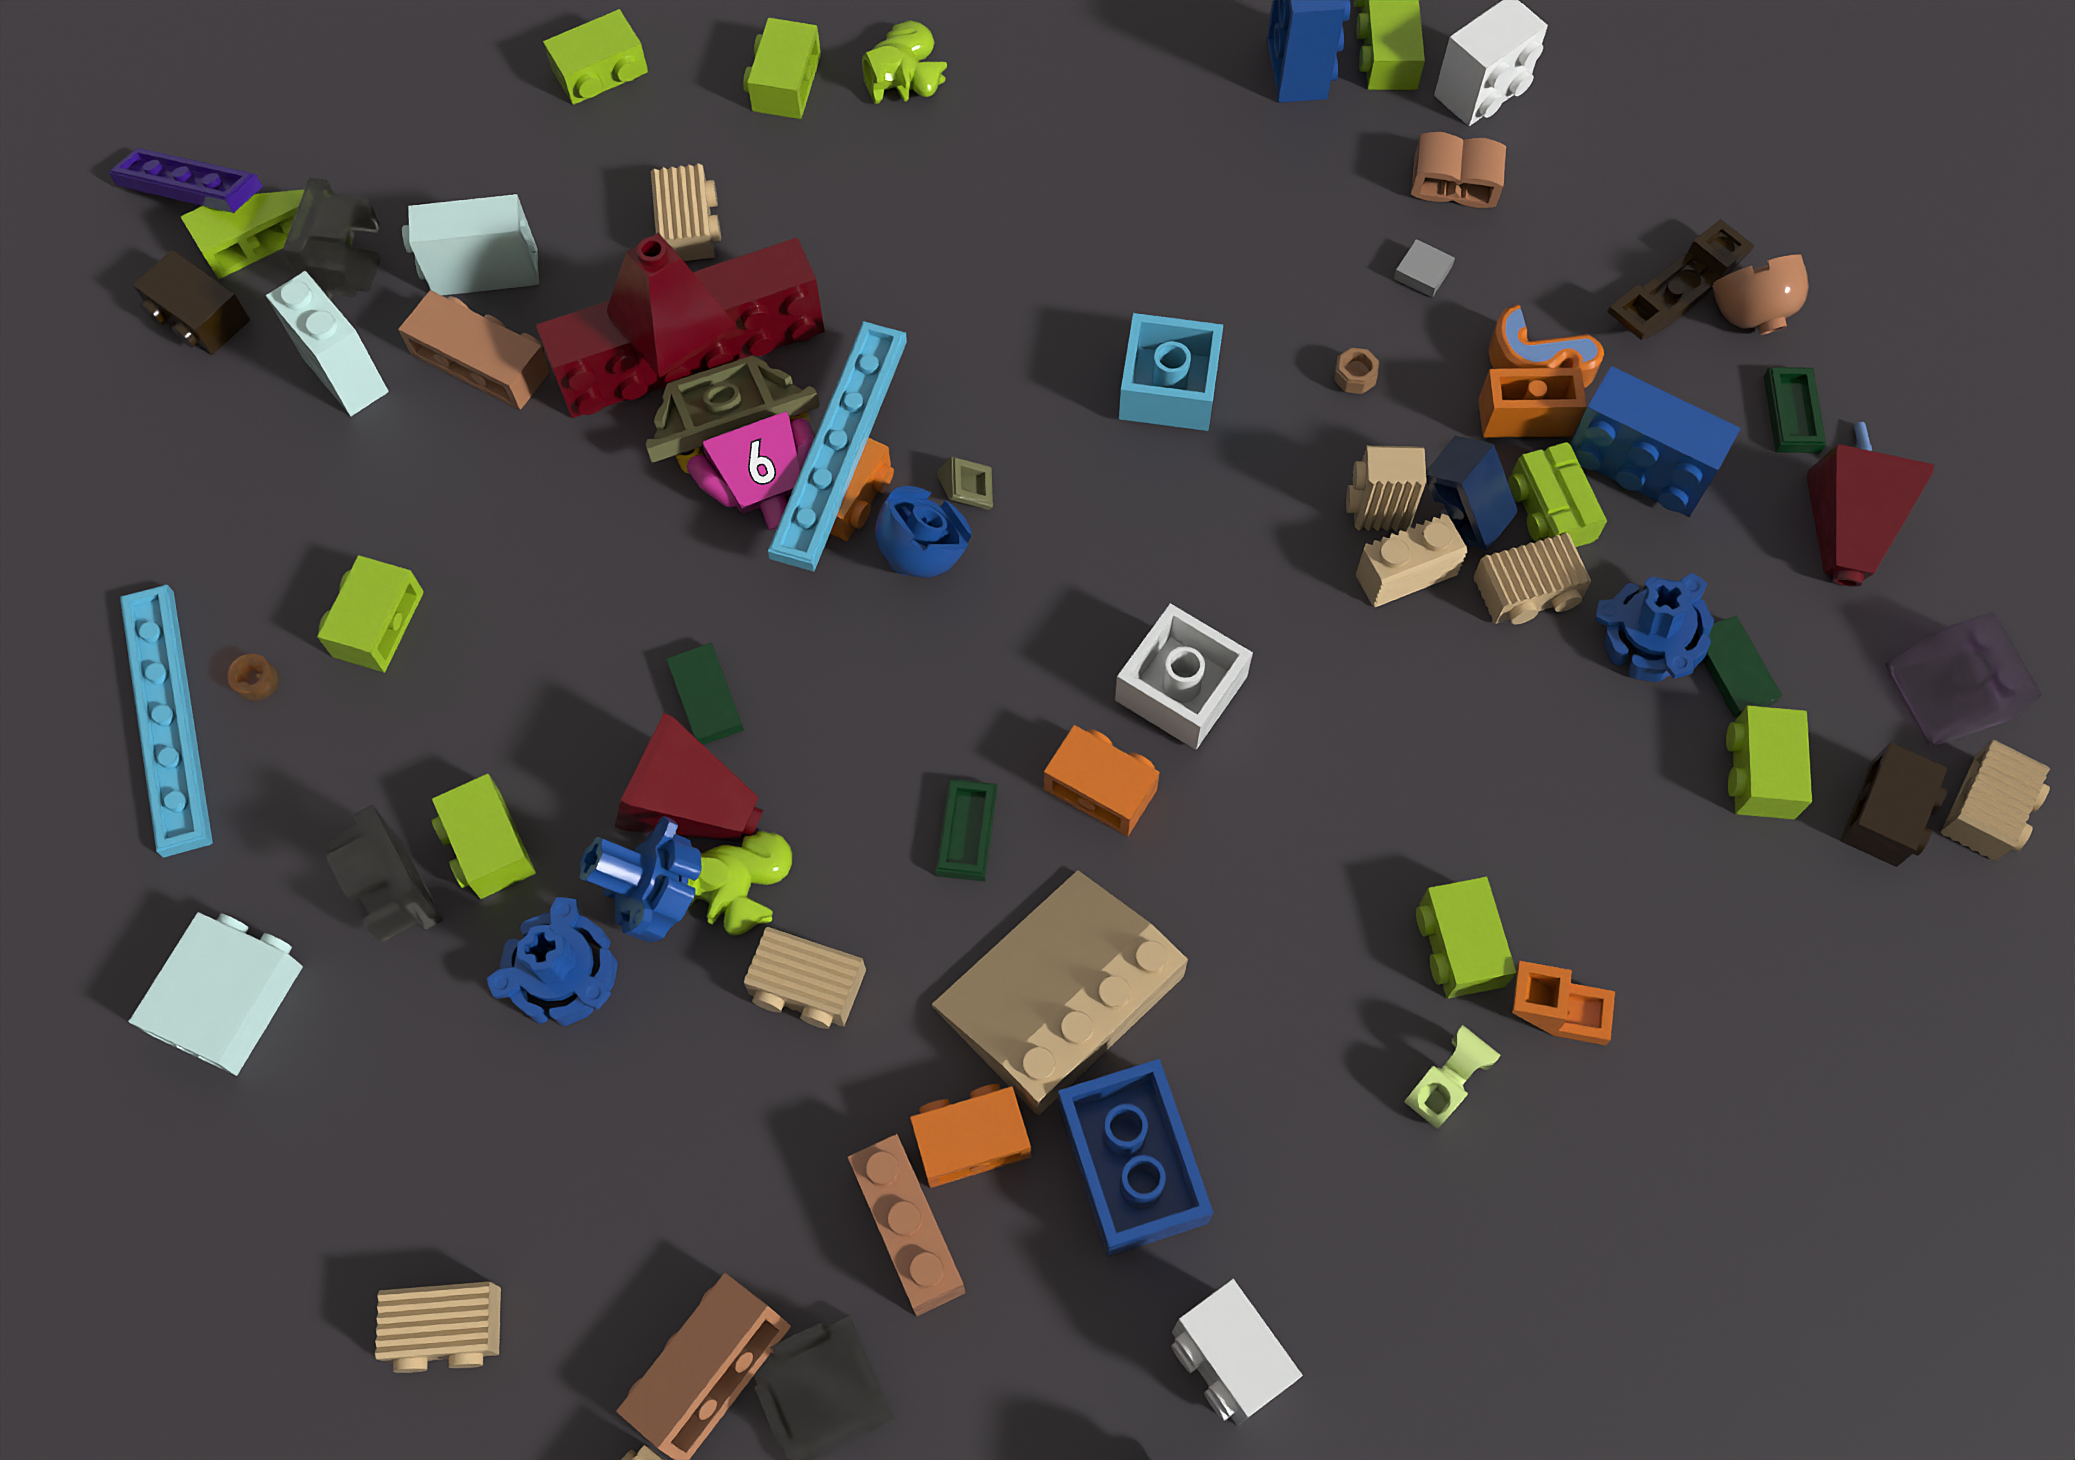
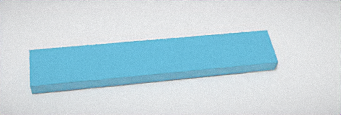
(837, 447)
(165, 721)

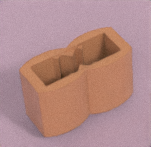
(1458, 170)

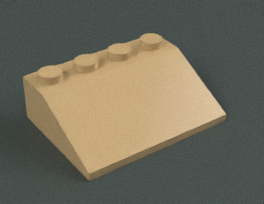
(1061, 989)

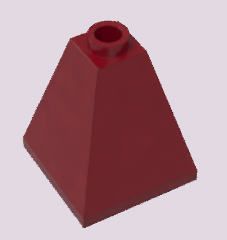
(665, 307)
(1860, 507)
(689, 786)

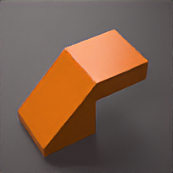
(1560, 1007)

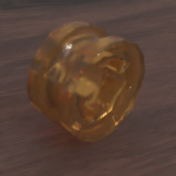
(267, 681)

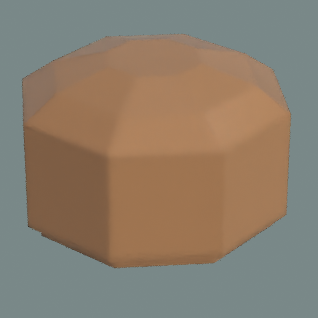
(1356, 370)

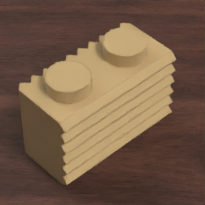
(683, 210)
(1387, 487)
(1411, 560)
(1532, 579)
(1997, 801)
(804, 978)
(438, 1324)

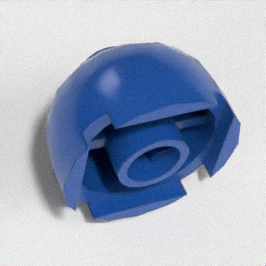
(919, 534)

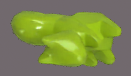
(897, 64)
(729, 874)

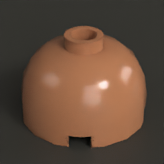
(1764, 294)

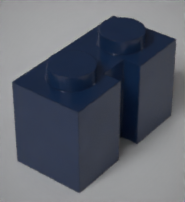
(1473, 490)

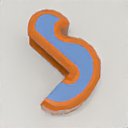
(1512, 350)

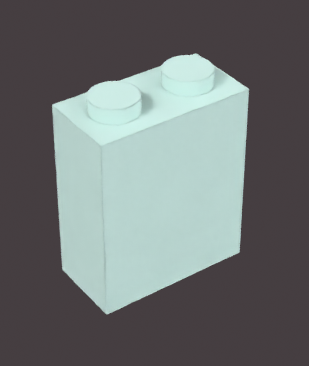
(472, 245)
(327, 343)
(217, 991)

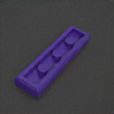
(185, 180)

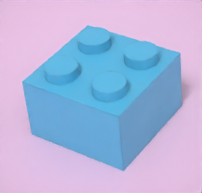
(1170, 371)

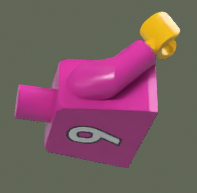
(753, 464)

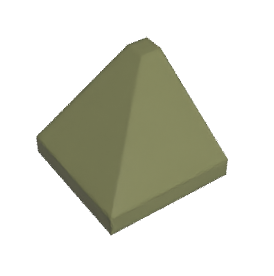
(967, 482)

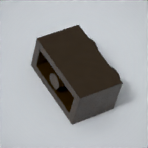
(191, 303)
(1896, 805)

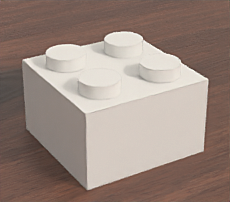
(1490, 60)
(1183, 676)
(1233, 1353)

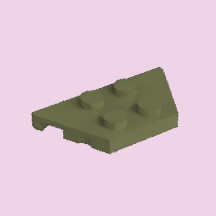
(722, 402)

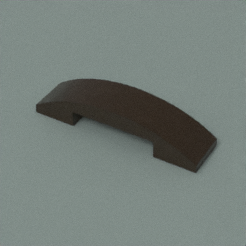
(1683, 283)

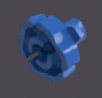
(1659, 626)
(645, 882)
(567, 968)

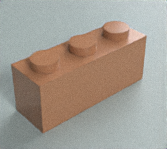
(475, 349)
(907, 1225)
(703, 1369)

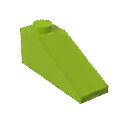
(248, 234)

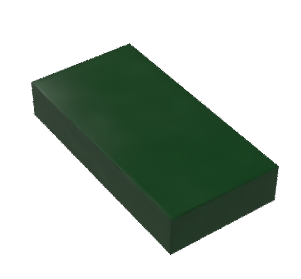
(1794, 410)
(1738, 667)
(705, 694)
(966, 830)

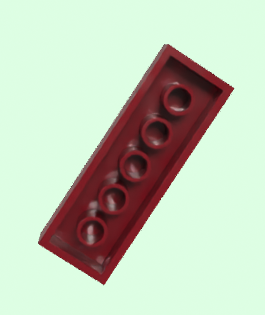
(764, 292)

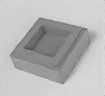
(1424, 268)

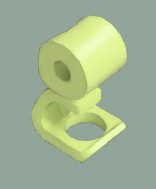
(1442, 1087)

